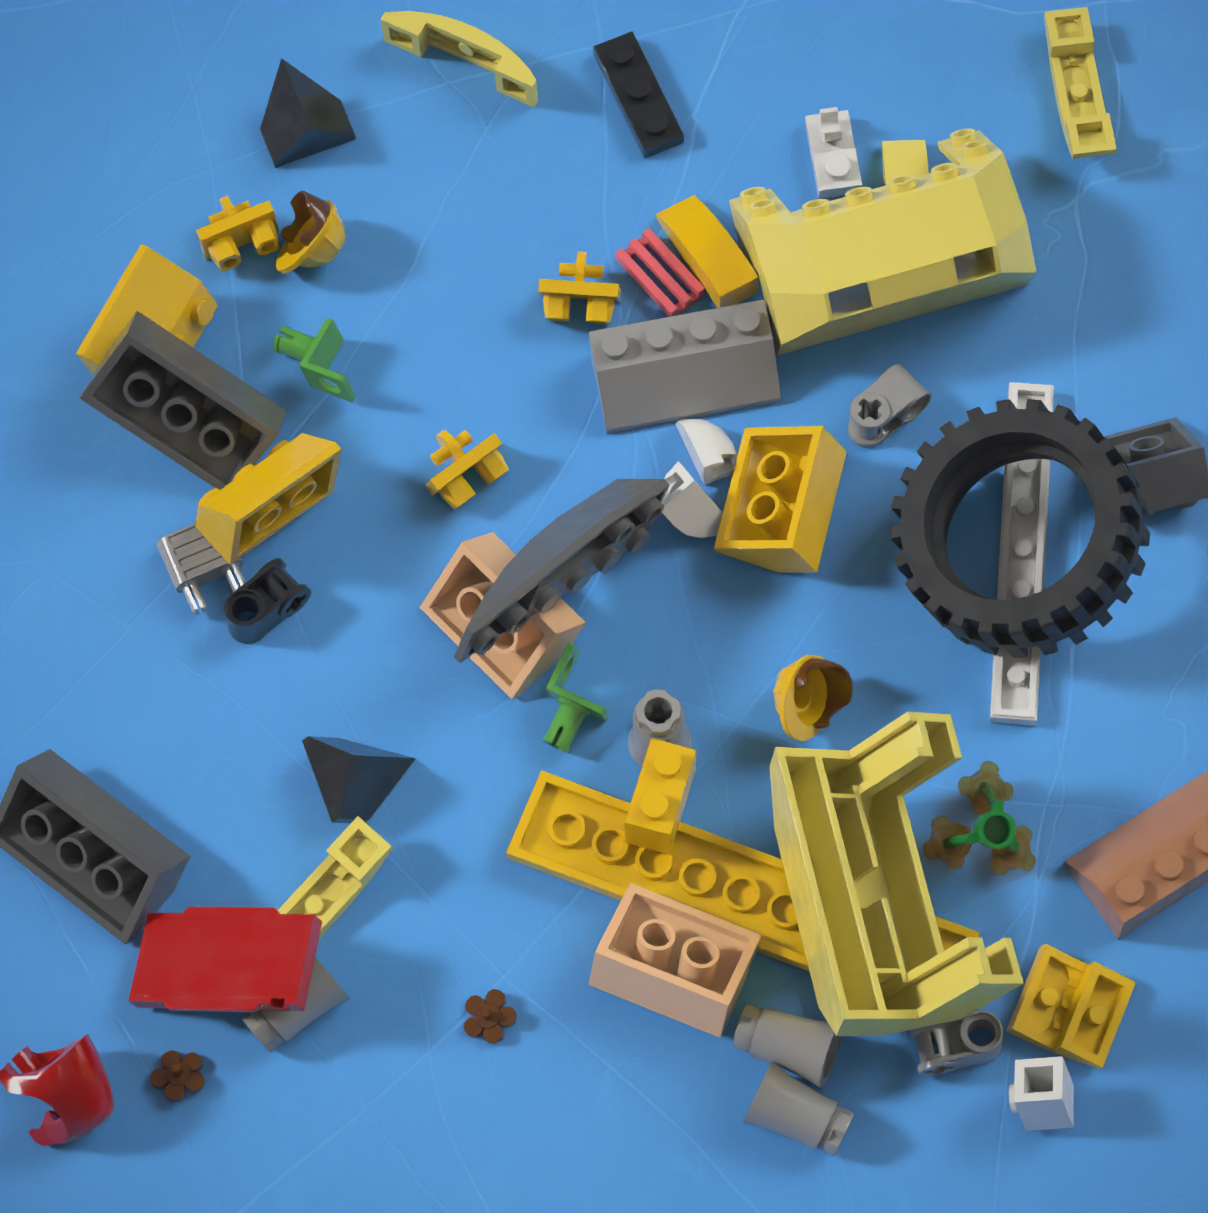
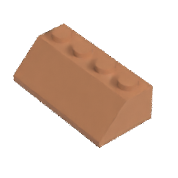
(1147, 859)

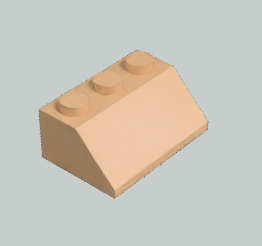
(515, 658)
(674, 960)

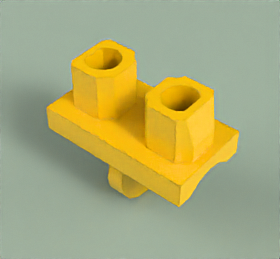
(238, 227)
(599, 296)
(483, 457)

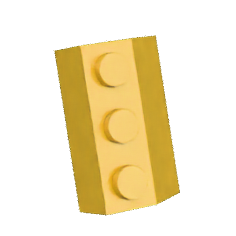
(157, 291)
(268, 495)
(781, 498)

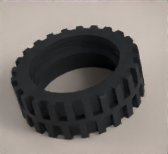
(969, 455)

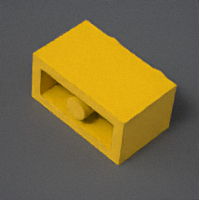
(660, 796)

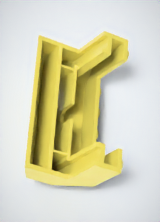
(888, 247)
(864, 889)

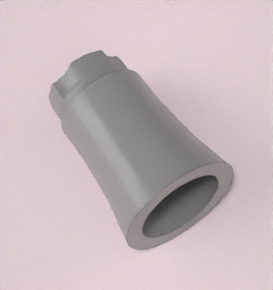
(658, 718)
(275, 1026)
(789, 1041)
(798, 1112)

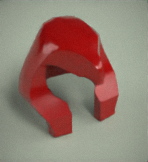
(68, 1081)

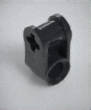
(271, 595)

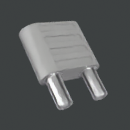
(194, 563)

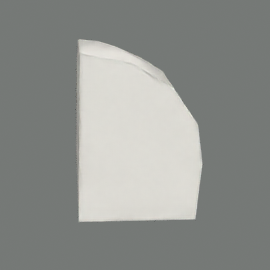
(708, 448)
(689, 505)

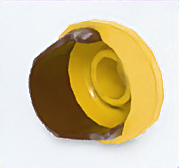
(313, 236)
(810, 694)

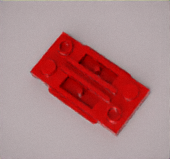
(226, 960)

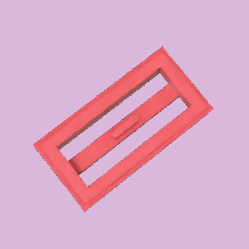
(638, 248)

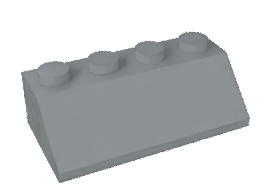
(685, 366)

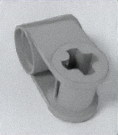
(886, 407)
(953, 1044)

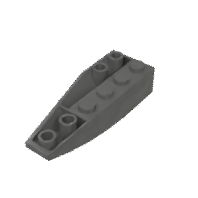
(564, 558)

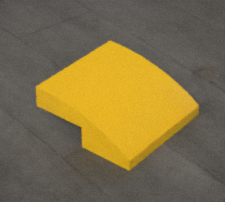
(1071, 1006)

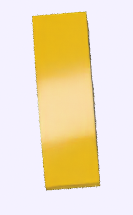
(709, 252)

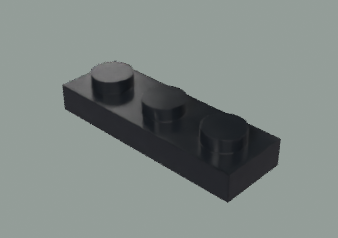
(638, 94)

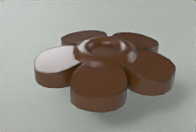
(489, 1016)
(178, 1075)

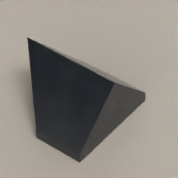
(302, 118)
(353, 775)

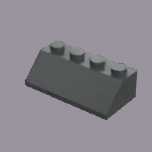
(182, 403)
(87, 845)

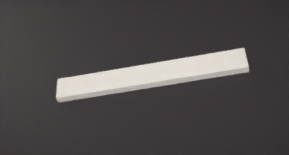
(1021, 567)

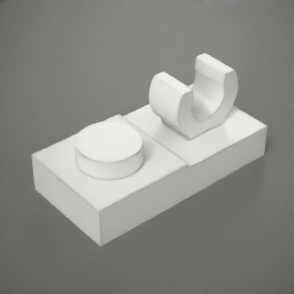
(832, 152)

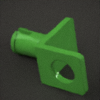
(316, 356)
(571, 708)

